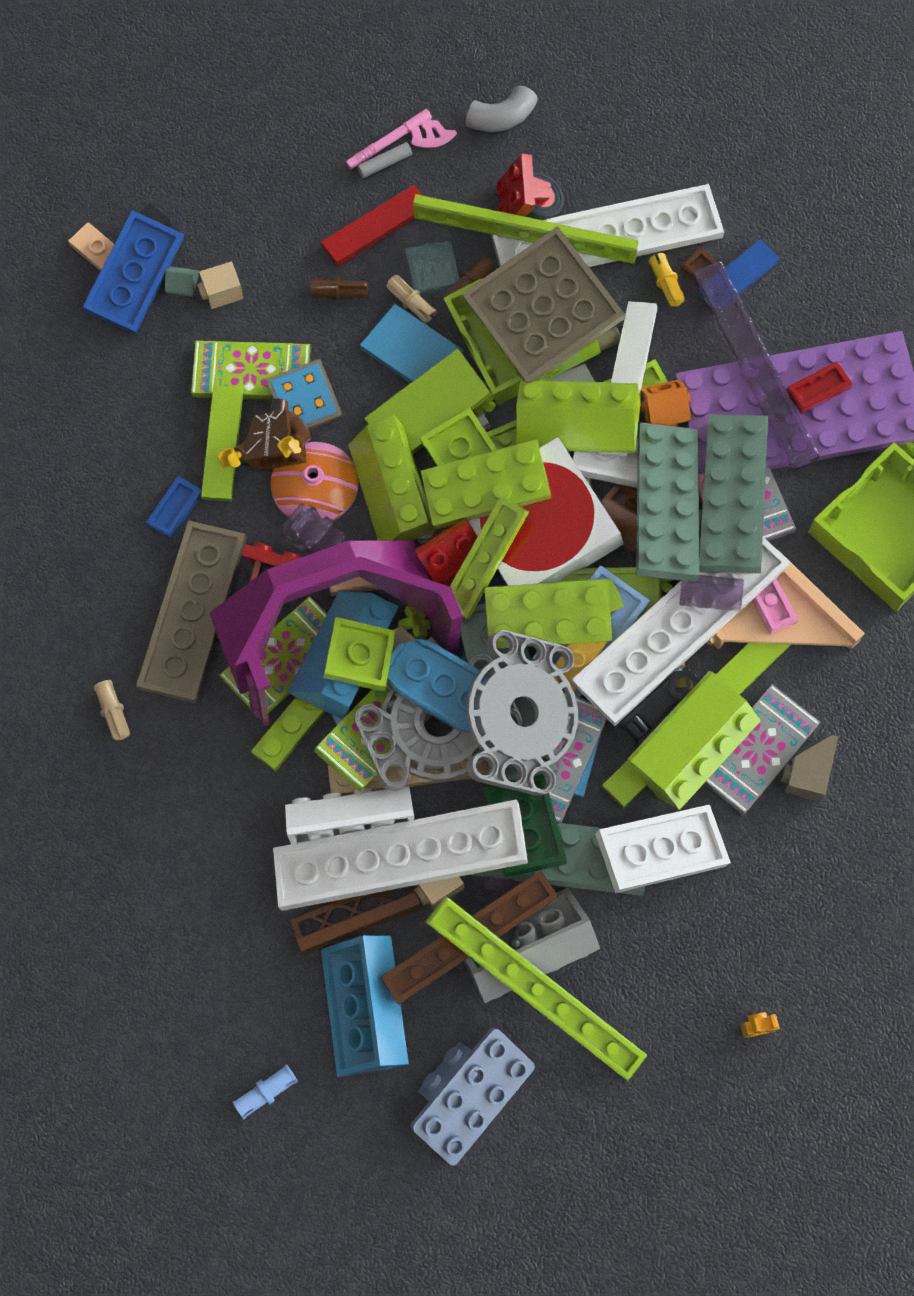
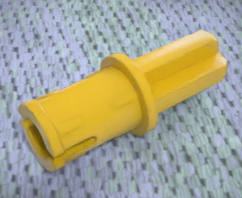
(667, 280)

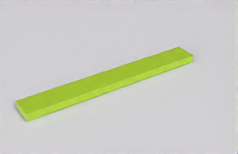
(522, 228)
(738, 674)
(536, 988)

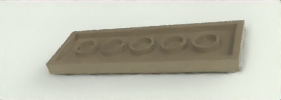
(184, 628)

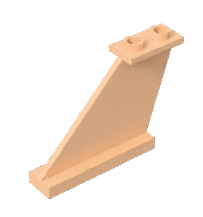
(818, 619)

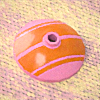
(329, 492)

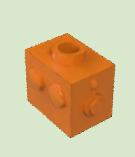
(666, 403)

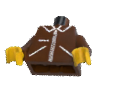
(272, 441)

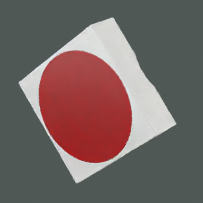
(559, 531)

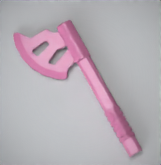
(412, 125)

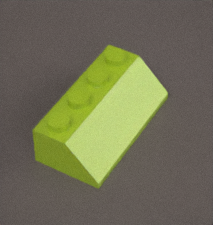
(579, 414)
(391, 481)
(693, 740)

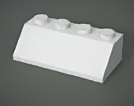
(346, 814)

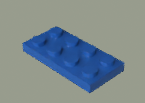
(133, 272)

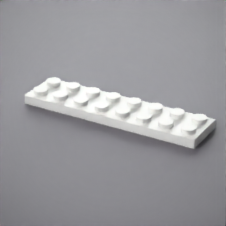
(655, 221)
(663, 642)
(399, 855)

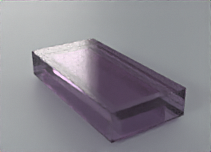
(713, 593)

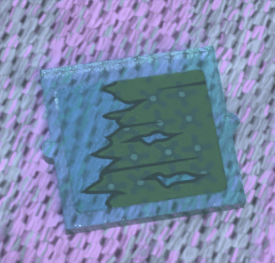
(432, 266)

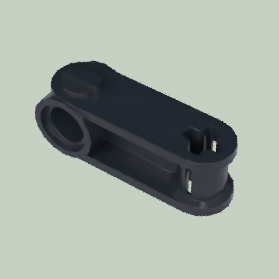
(656, 706)

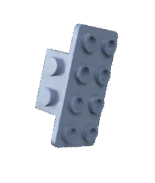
(469, 1093)

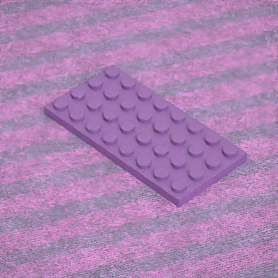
(857, 421)

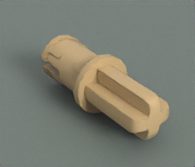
(411, 299)
(112, 710)

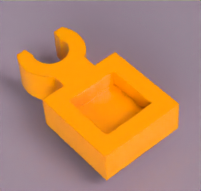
(759, 1025)

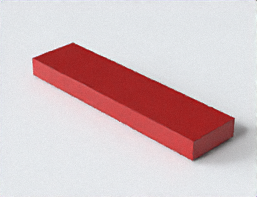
(371, 227)

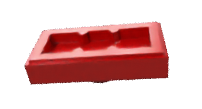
(819, 387)

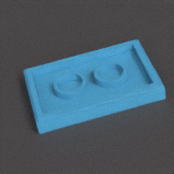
(406, 344)

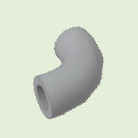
(504, 114)

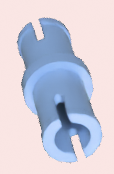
(265, 1091)

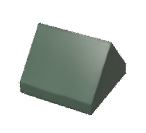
(180, 281)

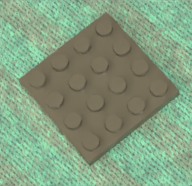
(543, 306)

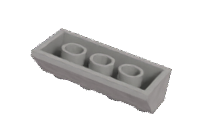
(548, 941)

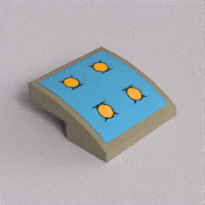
(307, 393)

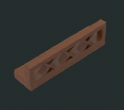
(355, 924)

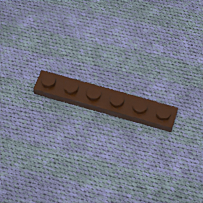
(443, 955)

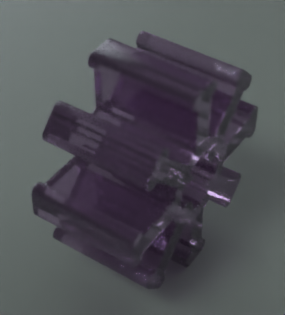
(311, 530)

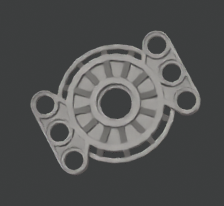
(490, 718)
(414, 744)

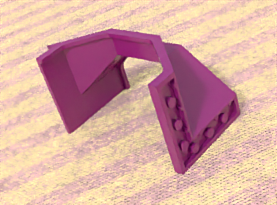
(250, 614)

